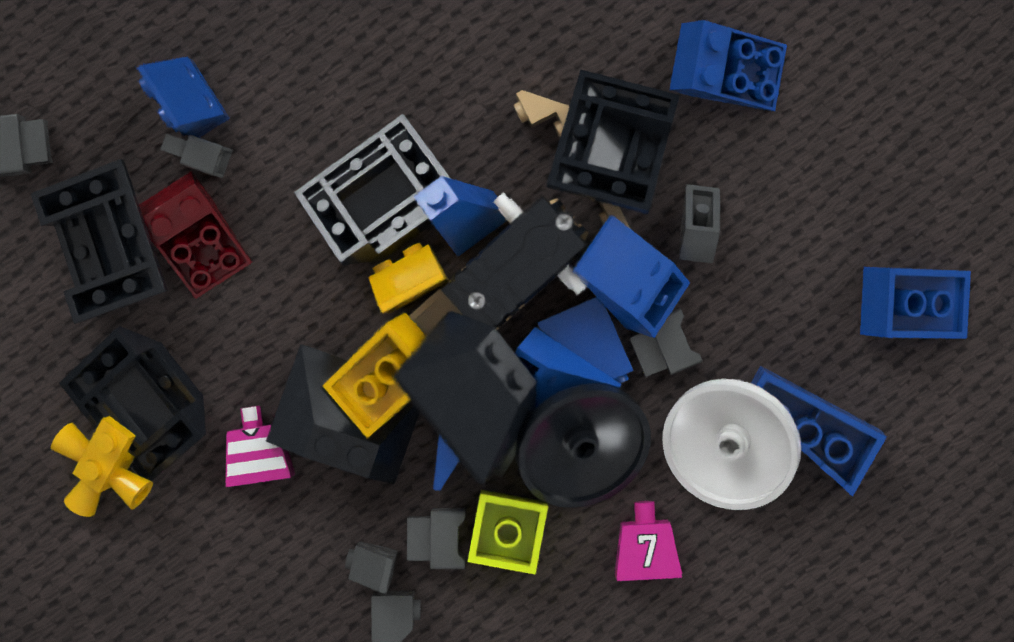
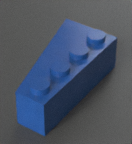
(828, 435)

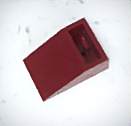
(193, 235)

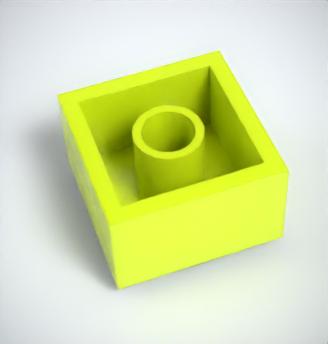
(508, 532)

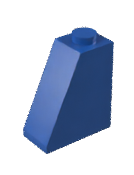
(460, 212)
(592, 336)

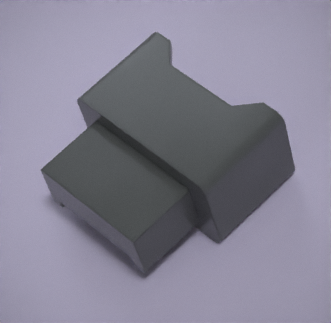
(22, 144)
(199, 154)
(667, 350)
(436, 538)

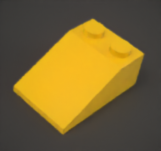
(406, 279)
(365, 382)

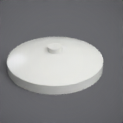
(731, 444)

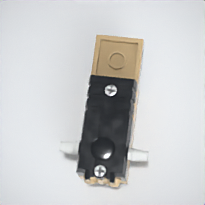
(512, 266)

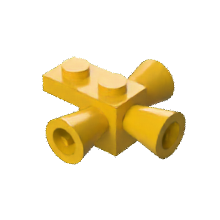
(101, 465)

